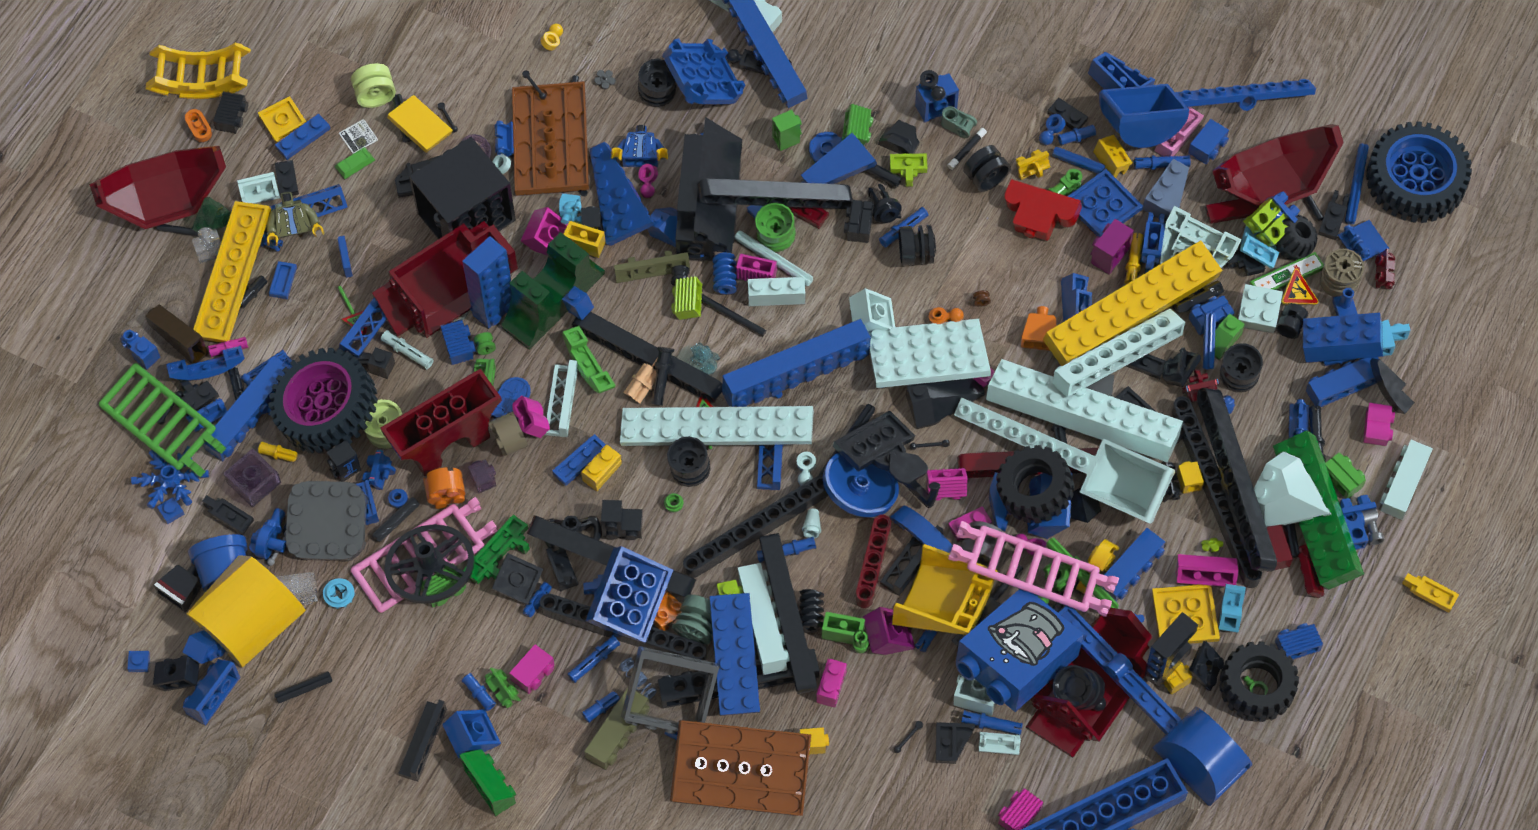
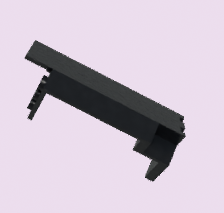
(702, 226)

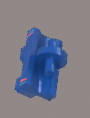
(380, 470)

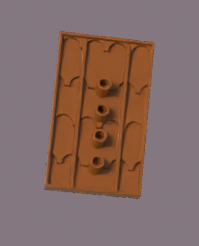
(550, 139)
(740, 767)

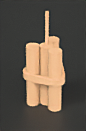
(641, 383)

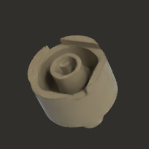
(508, 434)

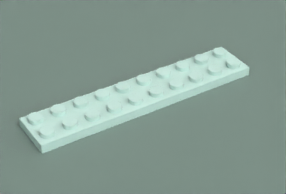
(717, 425)

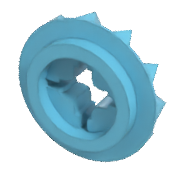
(343, 586)

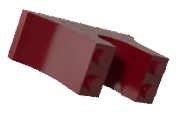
(444, 418)

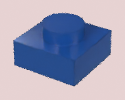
(170, 510)
(138, 661)

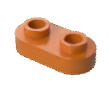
(199, 126)

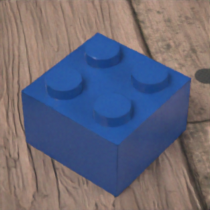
(930, 108)

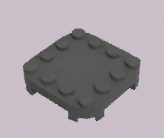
(326, 520)

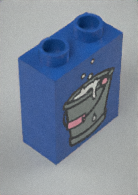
(1018, 649)

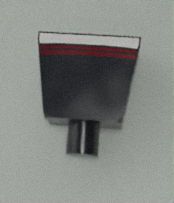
(179, 586)

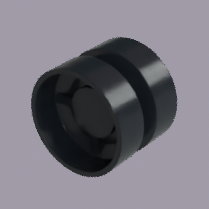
(1080, 686)

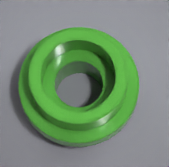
(673, 498)

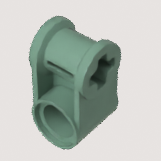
(958, 123)

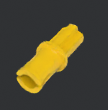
(277, 452)

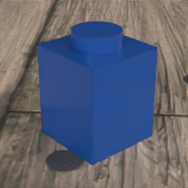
(578, 303)

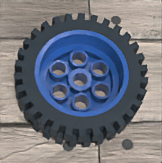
(1406, 191)

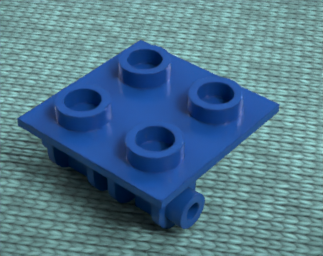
(1363, 240)

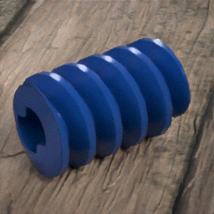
(724, 273)

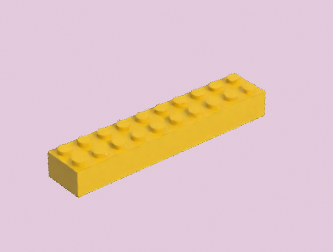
(1133, 303)

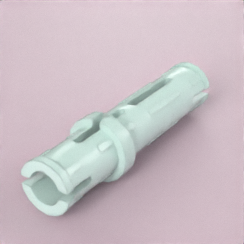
(400, 345)

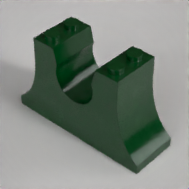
(538, 301)

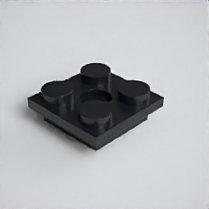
(1206, 665)

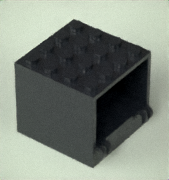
(461, 190)

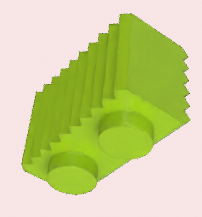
(687, 298)

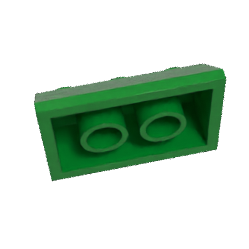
(488, 781)

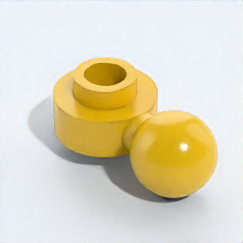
(550, 39)

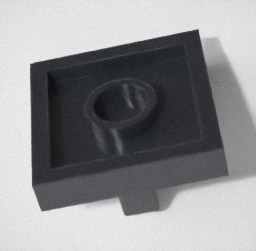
(517, 579)

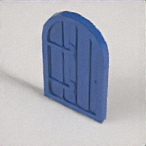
(509, 393)

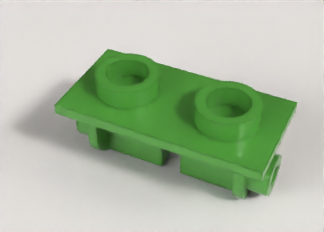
(507, 693)

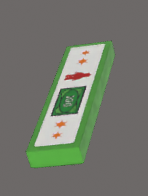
(1280, 277)

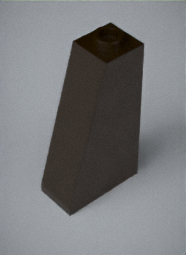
(177, 334)

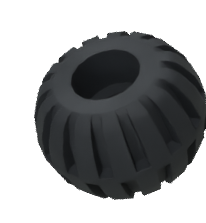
(1298, 240)

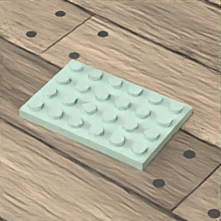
(928, 353)

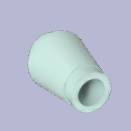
(812, 524)

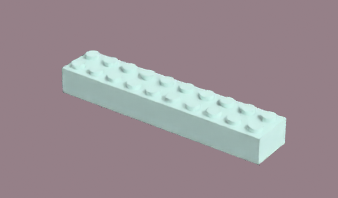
(1085, 411)

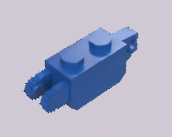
(1152, 241)

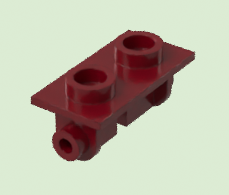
(1384, 263)

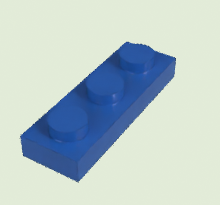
(302, 136)
(578, 460)

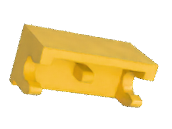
(1112, 155)

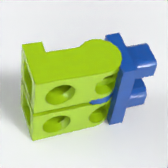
(1270, 217)

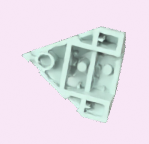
(1287, 492)

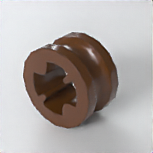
(981, 298)

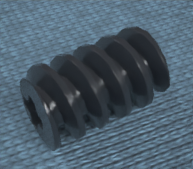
(810, 610)

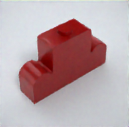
(1040, 209)

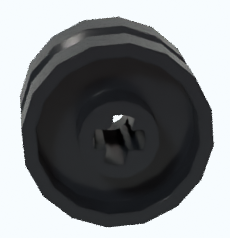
(986, 168)

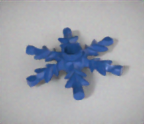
(168, 478)

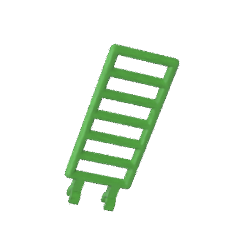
(153, 444)

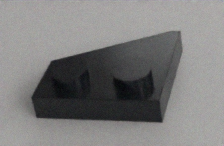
(951, 740)

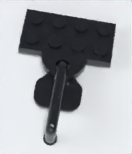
(882, 444)

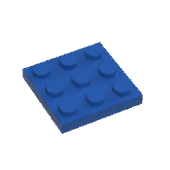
(1105, 200)

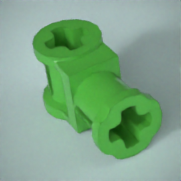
(1068, 183)

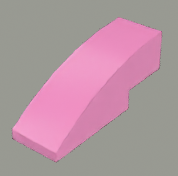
(1173, 145)

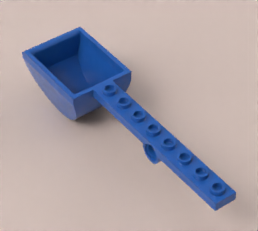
(1156, 113)
(1194, 745)

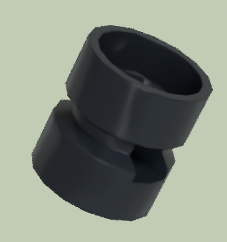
(1291, 321)

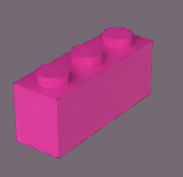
(1206, 570)

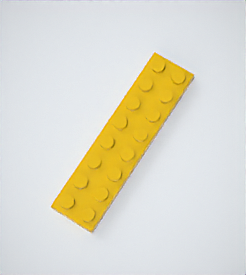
(231, 271)

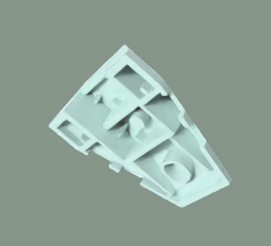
(1184, 231)

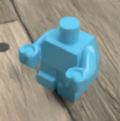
(569, 207)

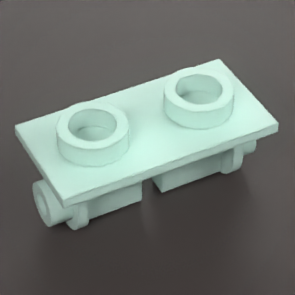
(999, 743)

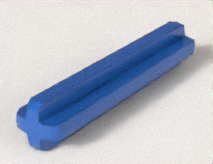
(1078, 160)
(1209, 341)

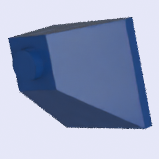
(665, 225)

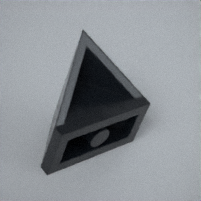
(1083, 507)

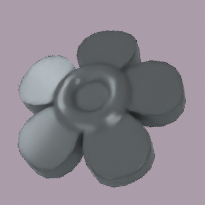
(605, 79)

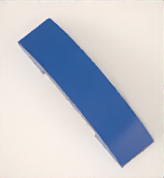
(208, 368)
(920, 528)

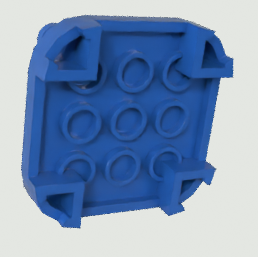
(703, 72)

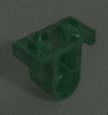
(211, 215)

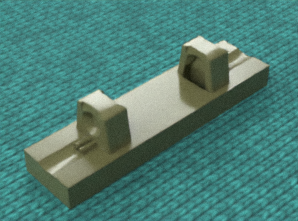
(649, 267)

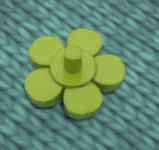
(1212, 544)

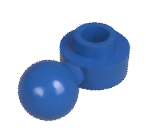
(1055, 124)

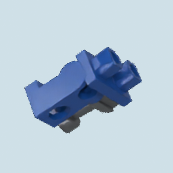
(1362, 516)

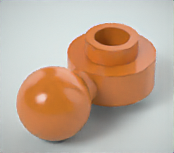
(954, 315)

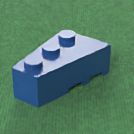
(1113, 73)

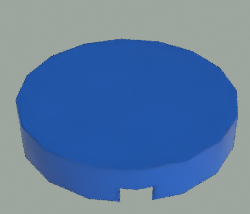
(823, 144)

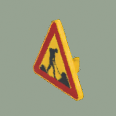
(1298, 291)

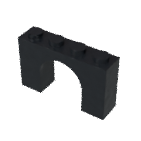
(1170, 649)

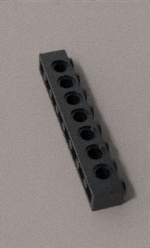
(691, 693)

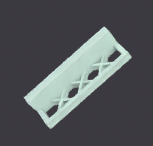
(569, 386)

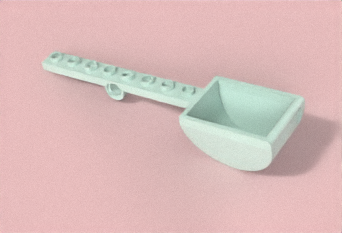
(1113, 475)

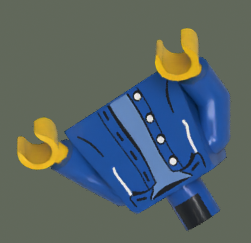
(640, 149)

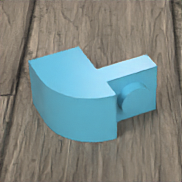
(1392, 334)
(1231, 608)

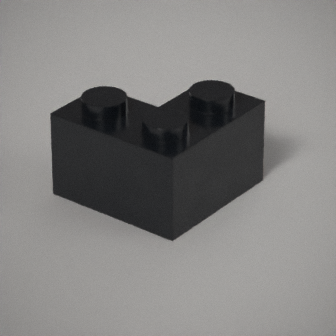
(620, 522)

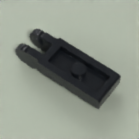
(1333, 217)

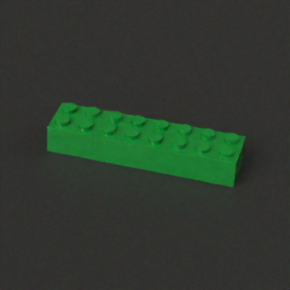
(1328, 535)

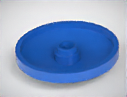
(862, 492)

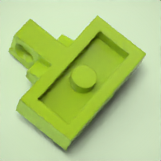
(908, 165)

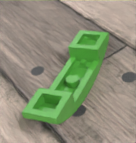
(586, 363)

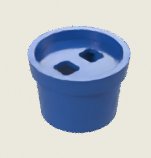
(215, 556)

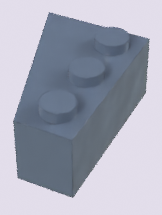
(1167, 190)

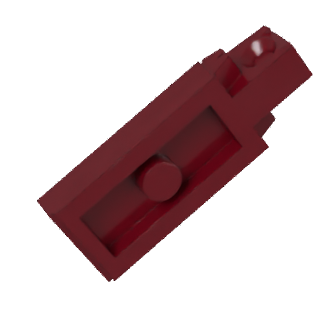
(1307, 568)

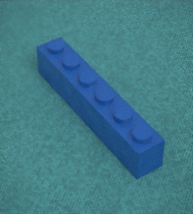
(246, 409)

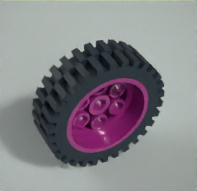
(323, 400)

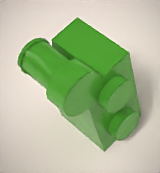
(845, 630)

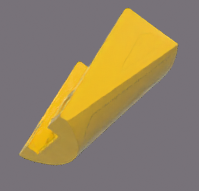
(944, 595)
(246, 609)

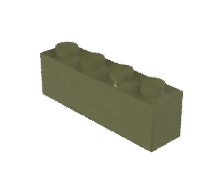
(614, 732)

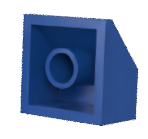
(471, 731)

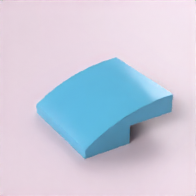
(1259, 251)

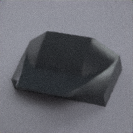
(900, 138)

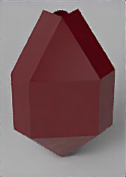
(1286, 164)
(160, 186)

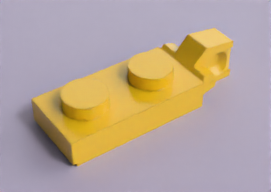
(1431, 591)

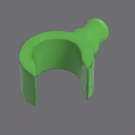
(1251, 684)

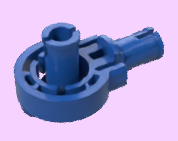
(265, 540)

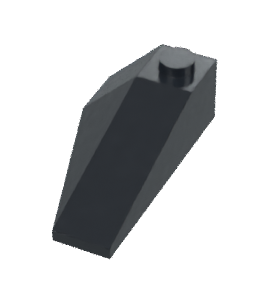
(937, 400)

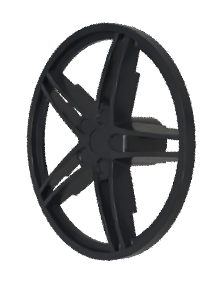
(429, 561)

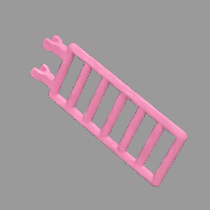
(460, 514)

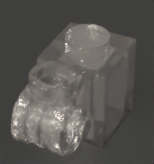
(207, 244)

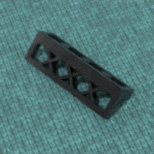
(909, 572)
(423, 740)

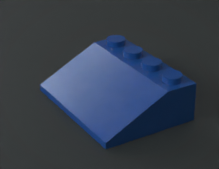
(629, 594)

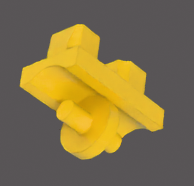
(1034, 165)

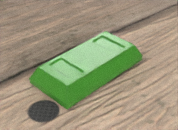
(354, 163)

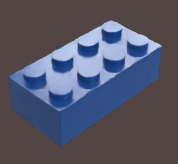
(1343, 337)

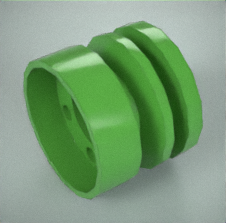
(773, 218)

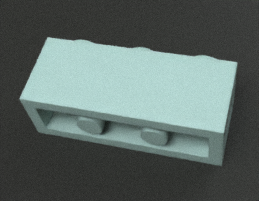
(776, 291)

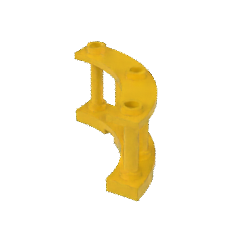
(200, 89)

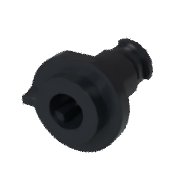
(886, 209)

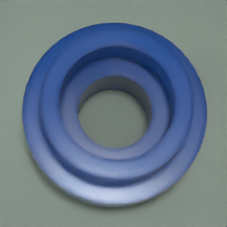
(400, 502)

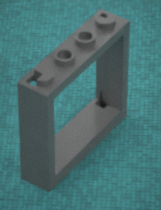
(674, 659)

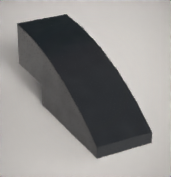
(1391, 386)

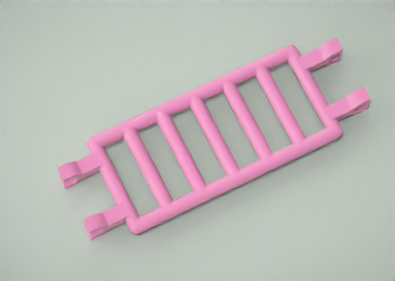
(1088, 601)

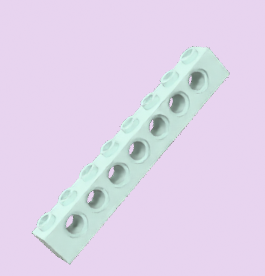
(1118, 352)

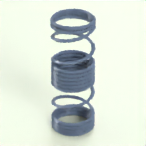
(626, 665)

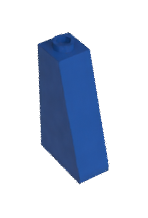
(840, 163)

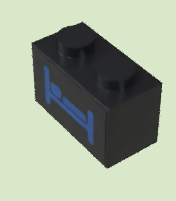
(343, 461)

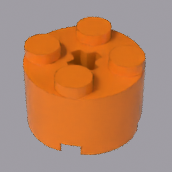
(444, 487)

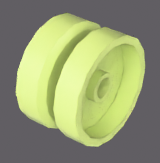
(373, 85)
(385, 413)

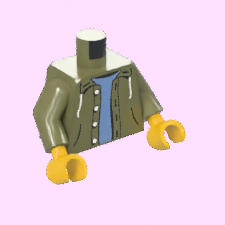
(291, 219)

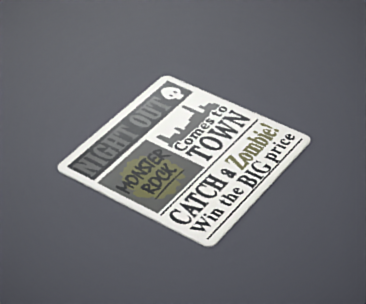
(358, 136)

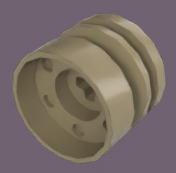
(1340, 271)

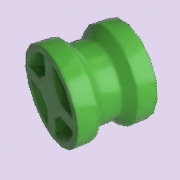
(484, 343)

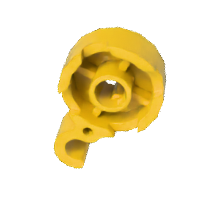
(1102, 557)

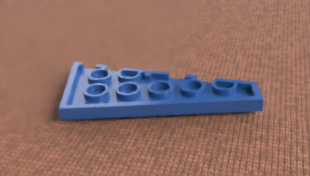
(618, 200)

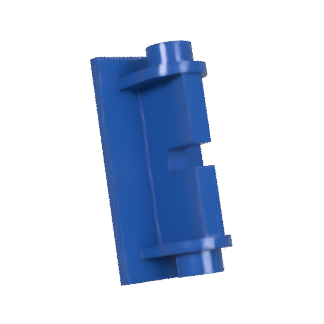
(504, 143)
(211, 412)
(1298, 417)

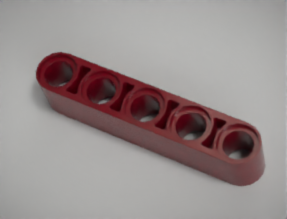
(877, 553)

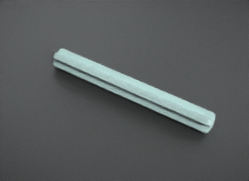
(767, 253)

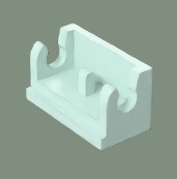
(259, 188)

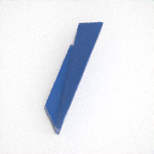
(1074, 295)

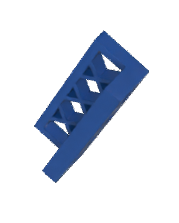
(319, 196)
(364, 320)
(776, 467)

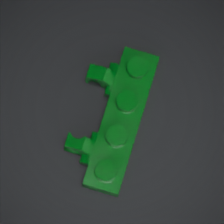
(506, 538)

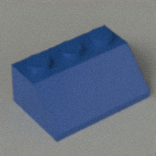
(1058, 523)
(211, 691)

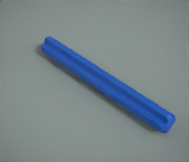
(1356, 184)

